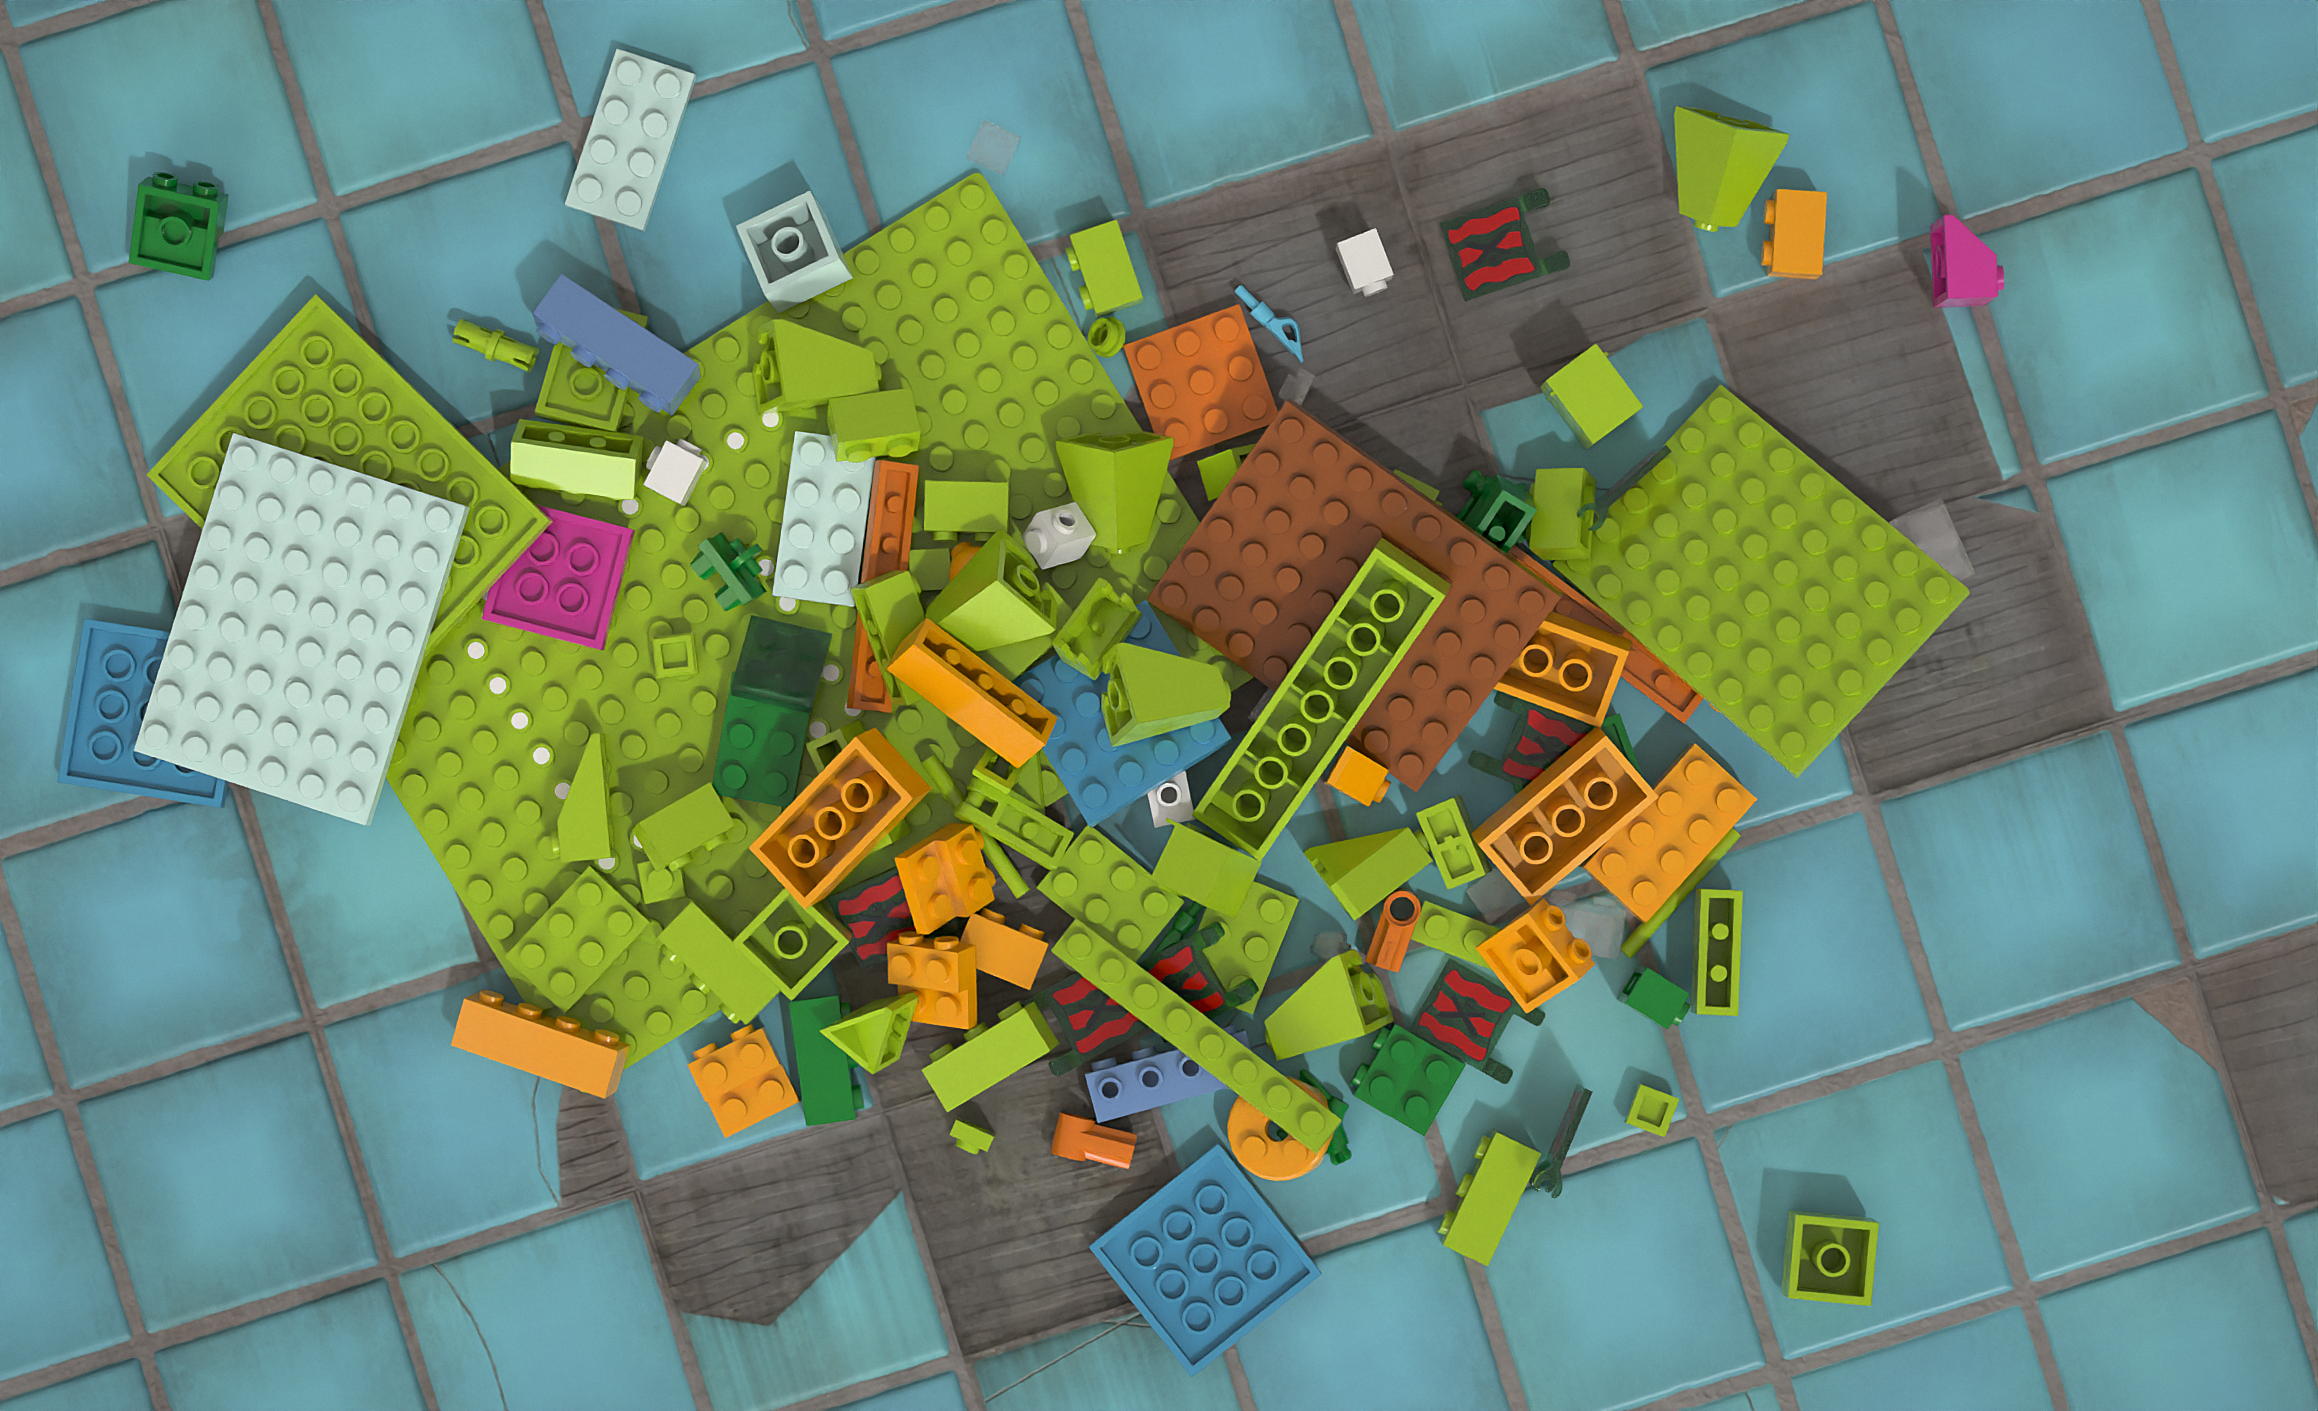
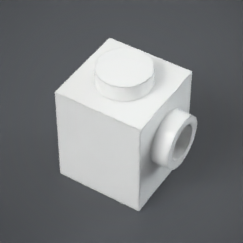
(1365, 263)
(675, 470)
(1058, 535)
(1171, 801)

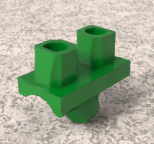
(735, 566)

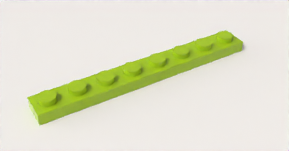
(1196, 1036)

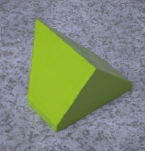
(1021, 783)
(874, 1031)

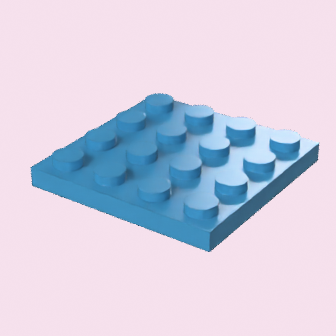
(106, 714)
(1079, 747)
(1205, 1259)

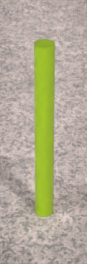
(991, 847)
(1646, 930)

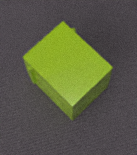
(1591, 396)
(1204, 869)

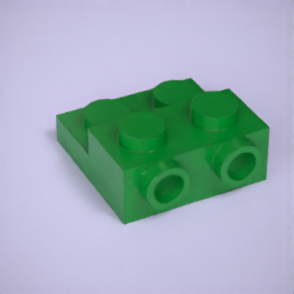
(177, 226)
(1406, 1078)

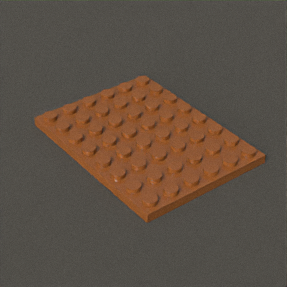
(1289, 545)

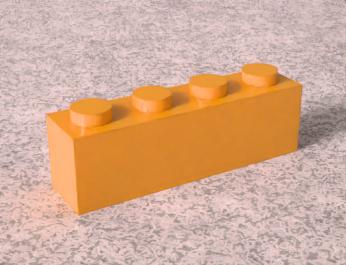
(972, 693)
(541, 1044)

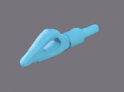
(1275, 325)

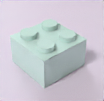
(794, 252)

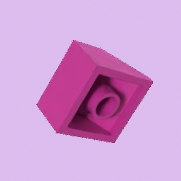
(1962, 266)

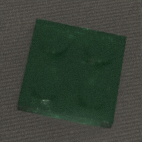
(781, 664)

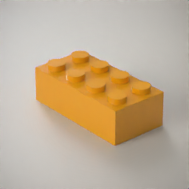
(1568, 668)
(1564, 815)
(840, 818)
(1672, 835)

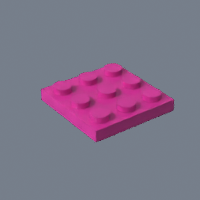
(564, 581)

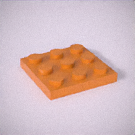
(1202, 381)

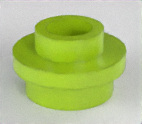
(1106, 336)

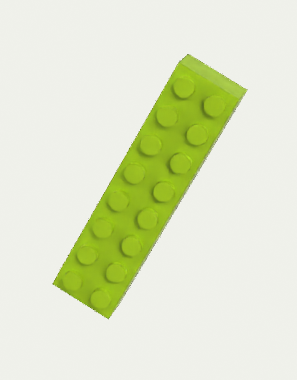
(1321, 699)

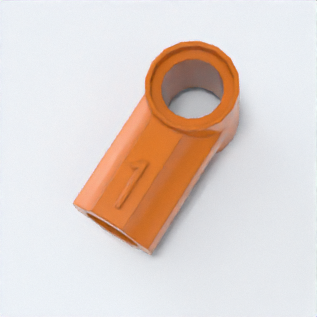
(1393, 933)
(1083, 1139)

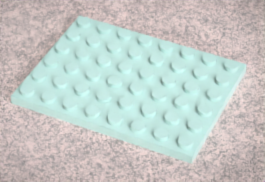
(301, 629)

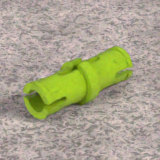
(495, 345)

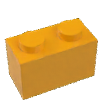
(1794, 234)
(1005, 950)

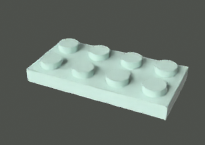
(630, 140)
(823, 523)

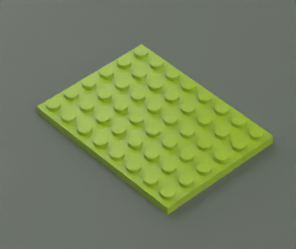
(343, 403)
(1763, 581)

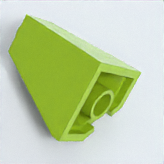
(1721, 164)
(809, 368)
(1116, 483)
(995, 598)
(1158, 693)
(1369, 866)
(1329, 1009)

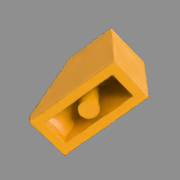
(1358, 777)

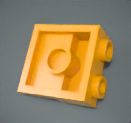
(945, 876)
(1536, 955)
(941, 976)
(743, 1080)

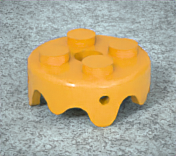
(1262, 1153)

